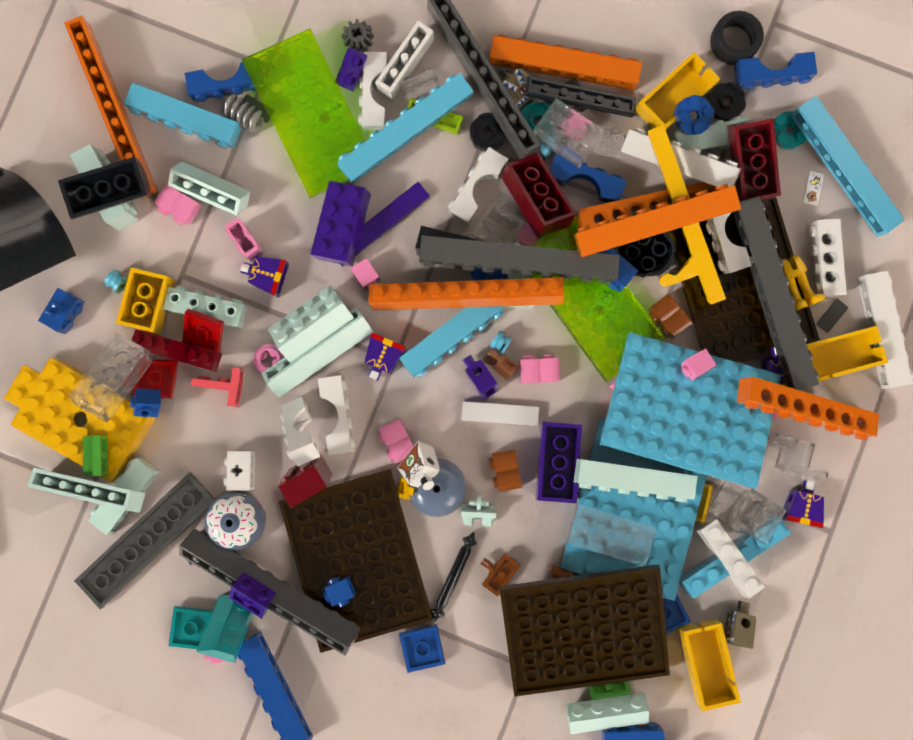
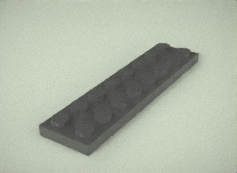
(145, 541)

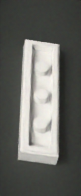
(500, 413)

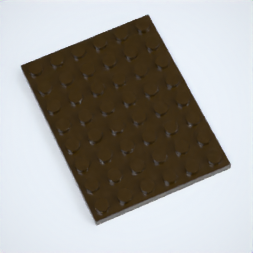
(737, 325)
(363, 535)
(585, 630)

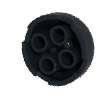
(649, 256)

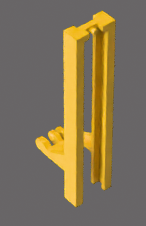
(700, 261)

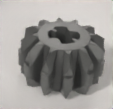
(355, 30)

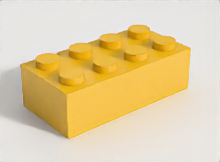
(659, 105)
(847, 353)
(709, 664)

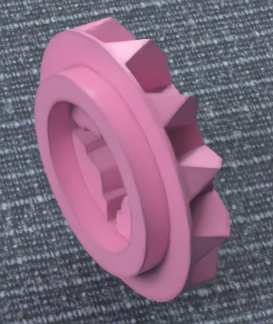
(261, 355)

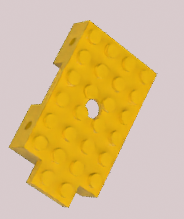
(49, 416)

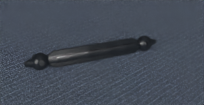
(453, 576)

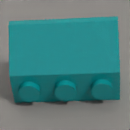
(225, 630)

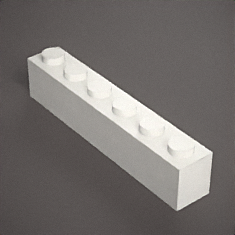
(690, 161)
(882, 312)

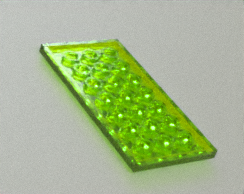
(305, 108)
(597, 314)

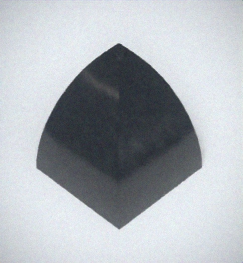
(28, 232)

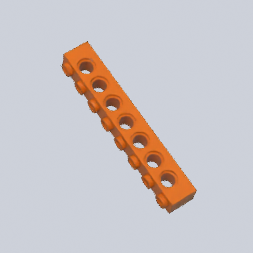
(605, 211)
(807, 408)

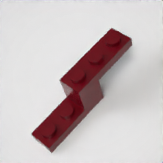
(178, 350)

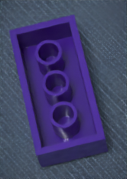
(340, 223)
(557, 462)

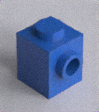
(146, 402)
(339, 591)

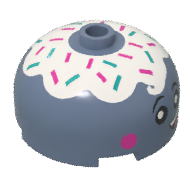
(247, 520)

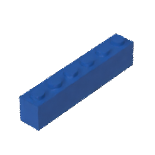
(273, 689)

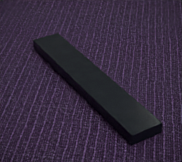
(580, 96)

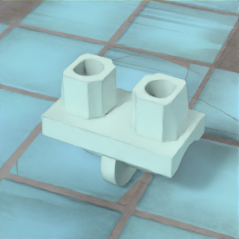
(478, 509)

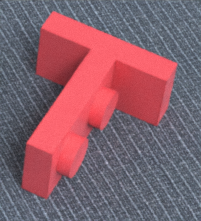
(233, 387)

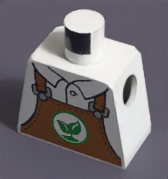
(420, 466)

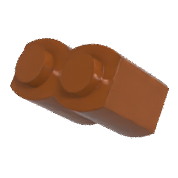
(669, 316)
(506, 470)

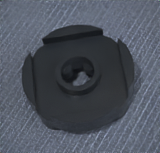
(737, 101)
(480, 140)

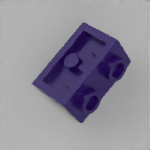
(351, 69)
(251, 595)

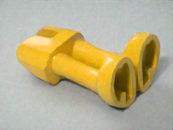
(796, 268)

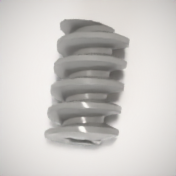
(242, 113)

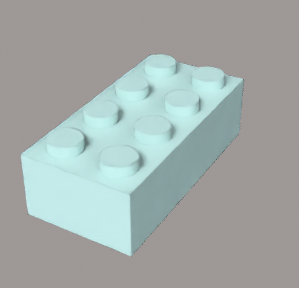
(92, 158)
(310, 324)

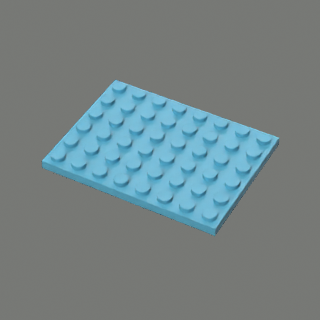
(686, 421)
(670, 517)

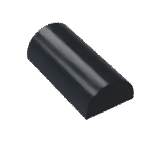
(104, 187)

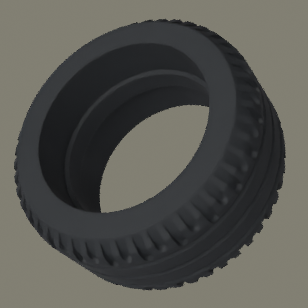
(741, 20)

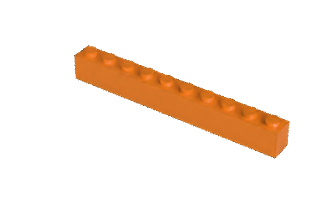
(106, 94)
(467, 294)

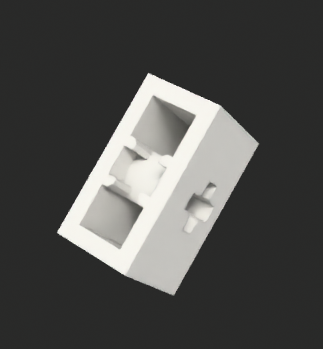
(243, 460)

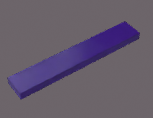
(391, 215)

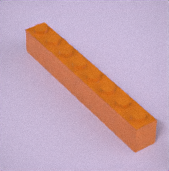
(565, 62)
(657, 221)

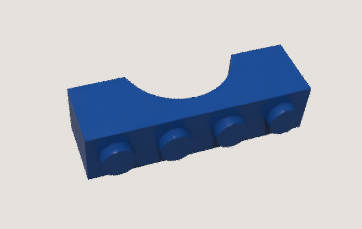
(752, 73)
(202, 87)
(608, 186)

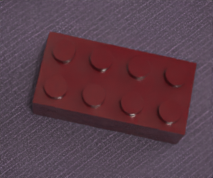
(755, 151)
(538, 195)
(305, 481)

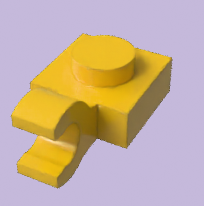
(404, 490)

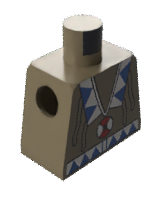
(516, 85)
(740, 626)

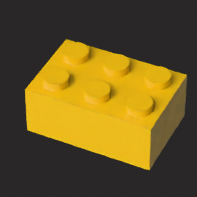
(144, 301)

